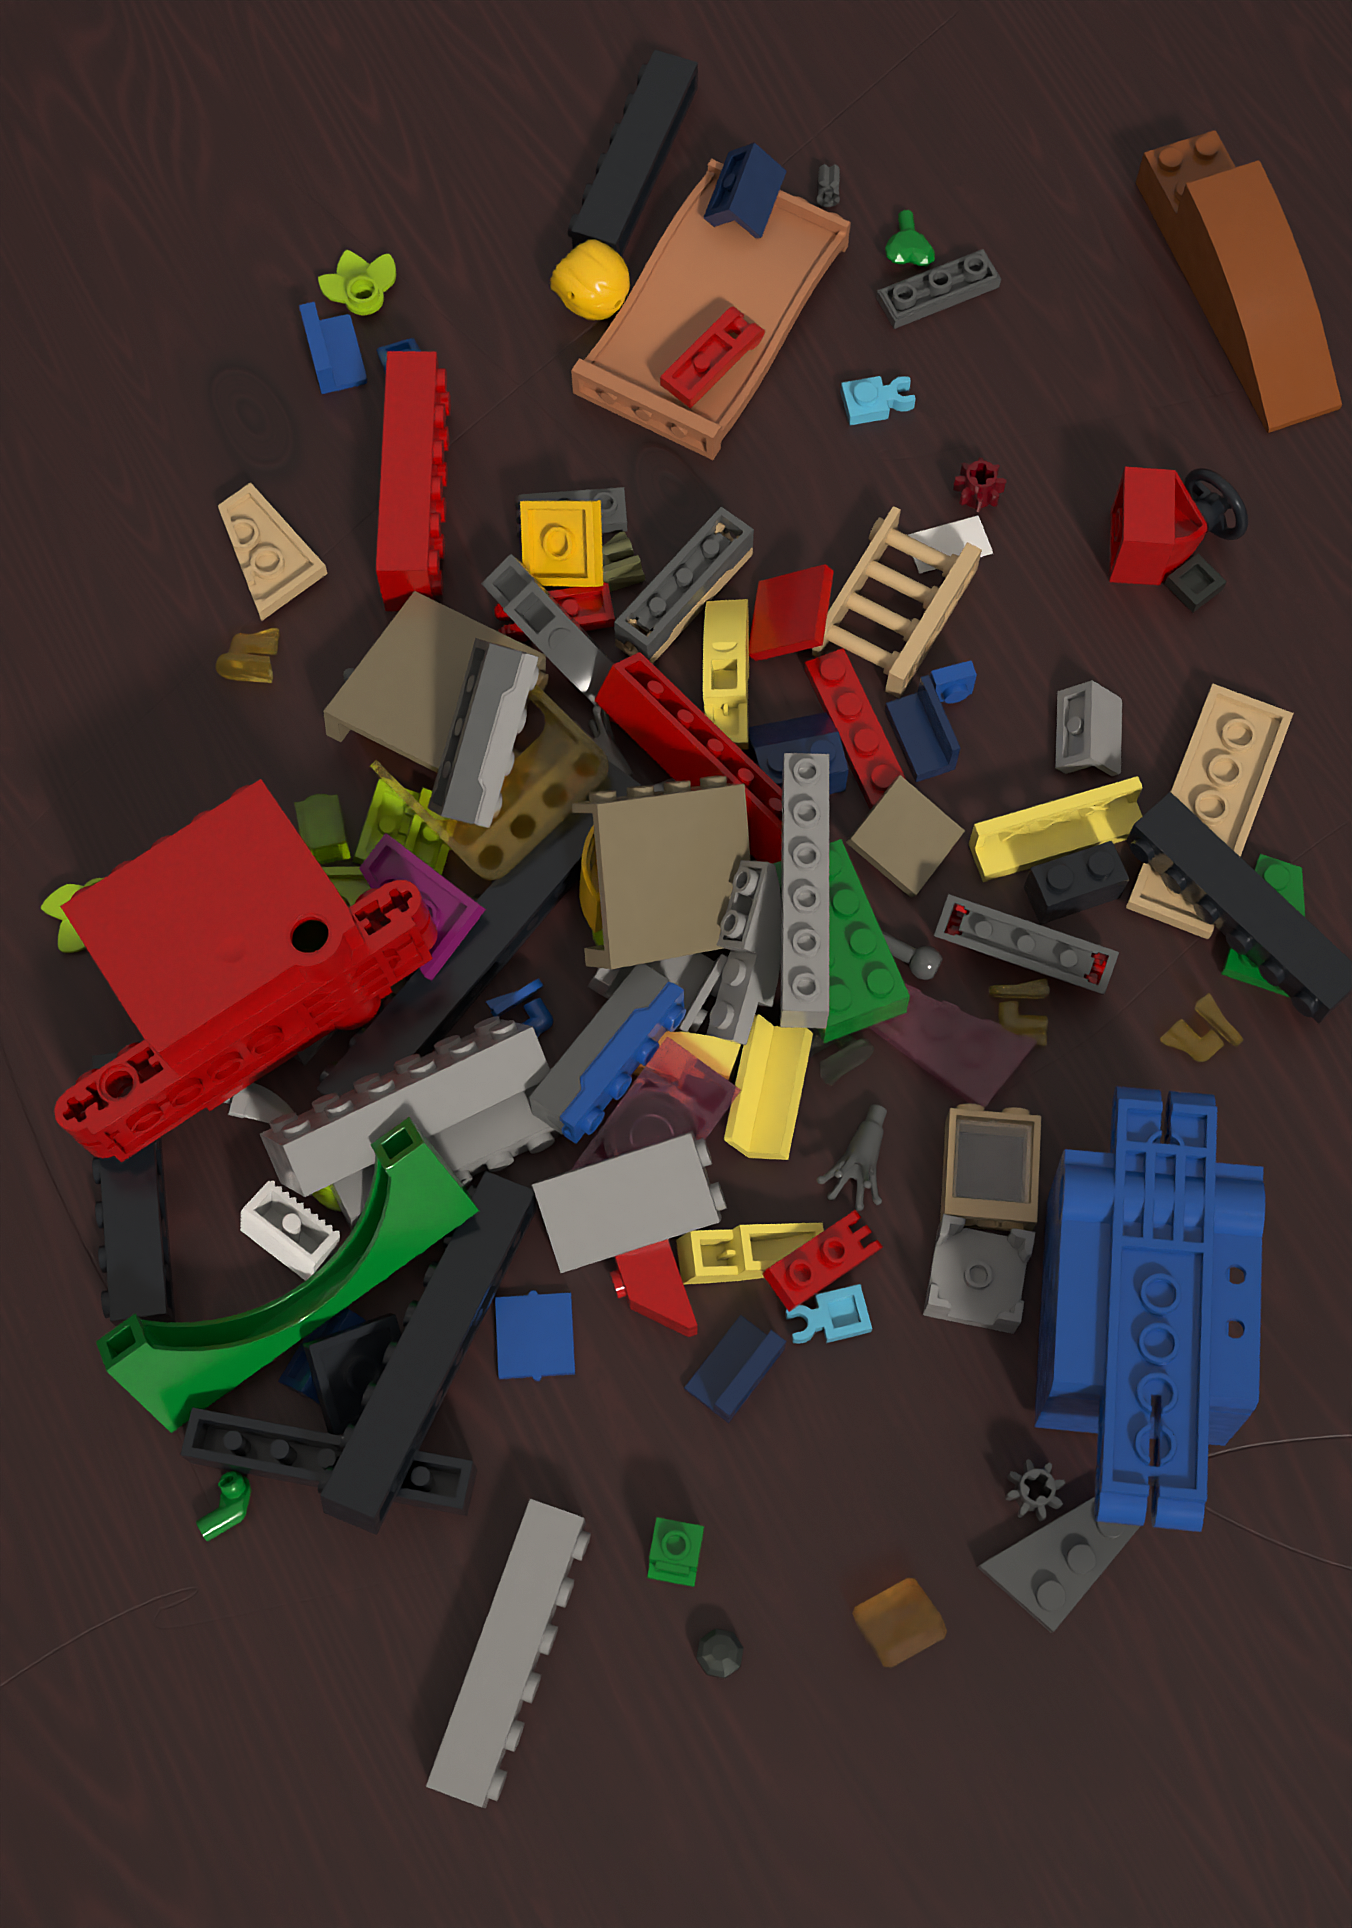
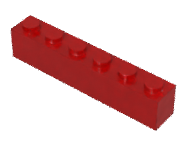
(690, 745)

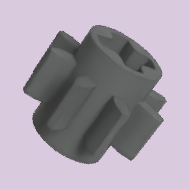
(1047, 1489)

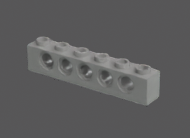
(805, 891)

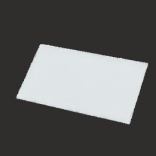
(952, 539)

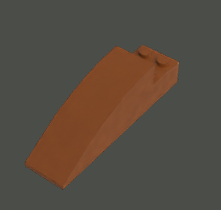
(1244, 275)

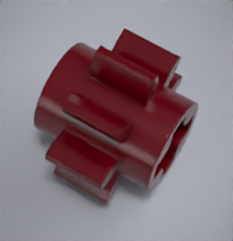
(979, 484)

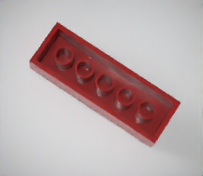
(412, 478)

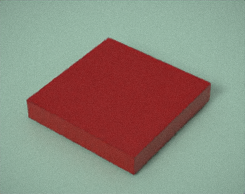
(790, 612)

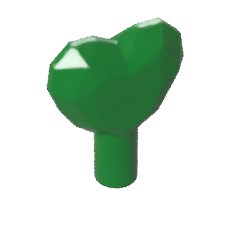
(908, 244)

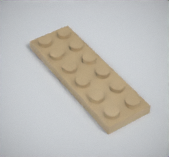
(1222, 785)

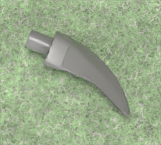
(257, 1104)

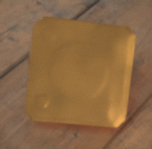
(899, 1622)

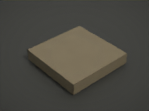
(905, 836)

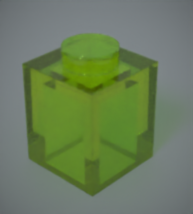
(323, 827)

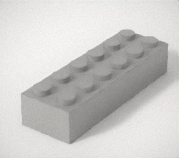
(431, 1090)

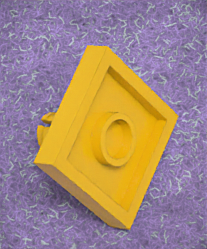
(562, 542)

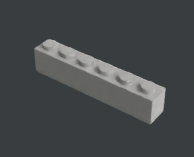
(468, 1147)
(507, 1654)

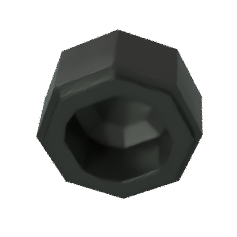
(719, 1653)

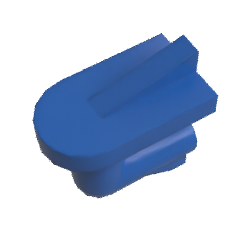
(539, 1015)

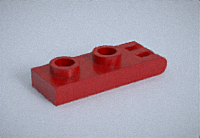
(820, 1261)

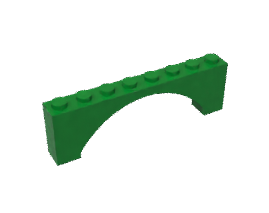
(195, 1363)

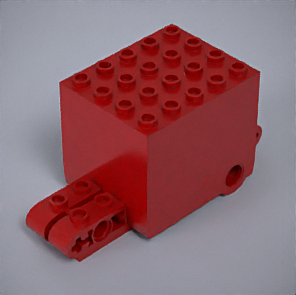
(210, 969)

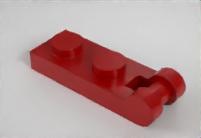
(711, 357)

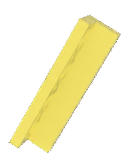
(1055, 829)

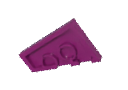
(448, 905)

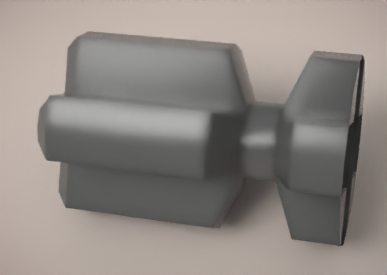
(828, 185)

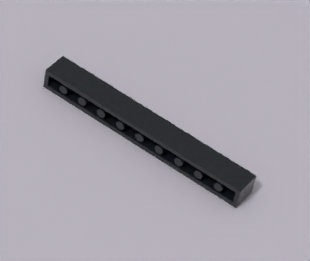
(514, 908)

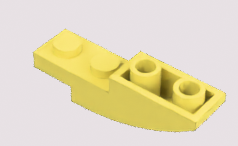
(727, 668)

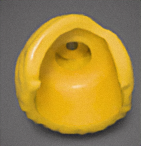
(592, 280)

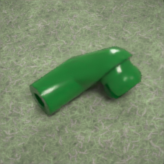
(231, 1508)

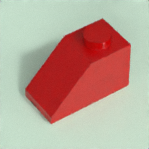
(654, 1287)

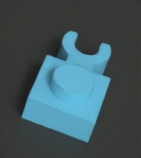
(870, 401)
(838, 1313)

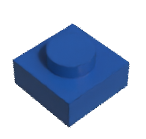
(954, 682)

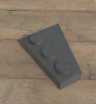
(1058, 1563)

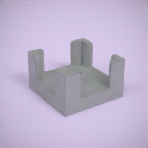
(978, 1276)

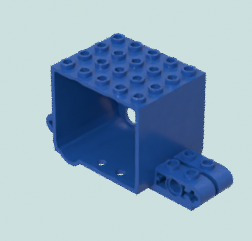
(1146, 1303)

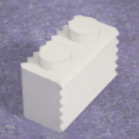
(289, 1230)

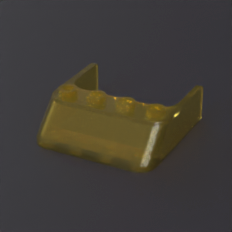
(536, 795)

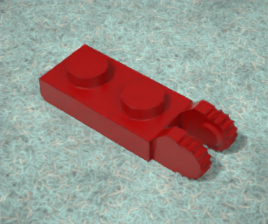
(587, 605)

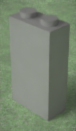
(629, 1201)

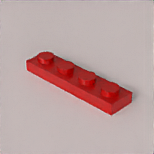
(858, 727)

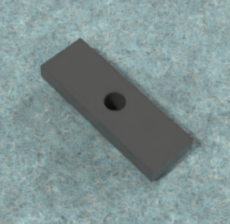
(938, 288)

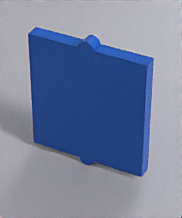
(535, 1335)

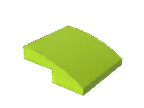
(391, 816)

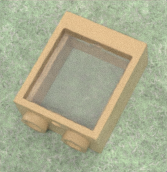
(991, 1167)

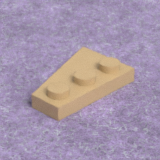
(268, 550)

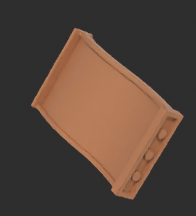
(685, 289)

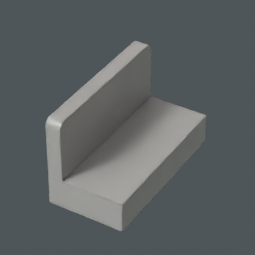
(1088, 729)

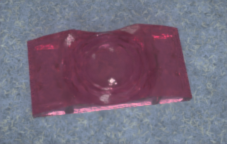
(666, 1100)

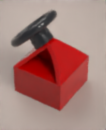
(1163, 521)

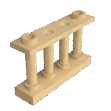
(917, 633)

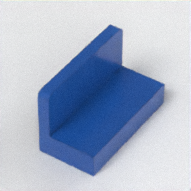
(333, 350)

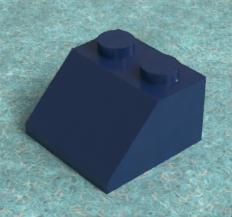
(799, 735)

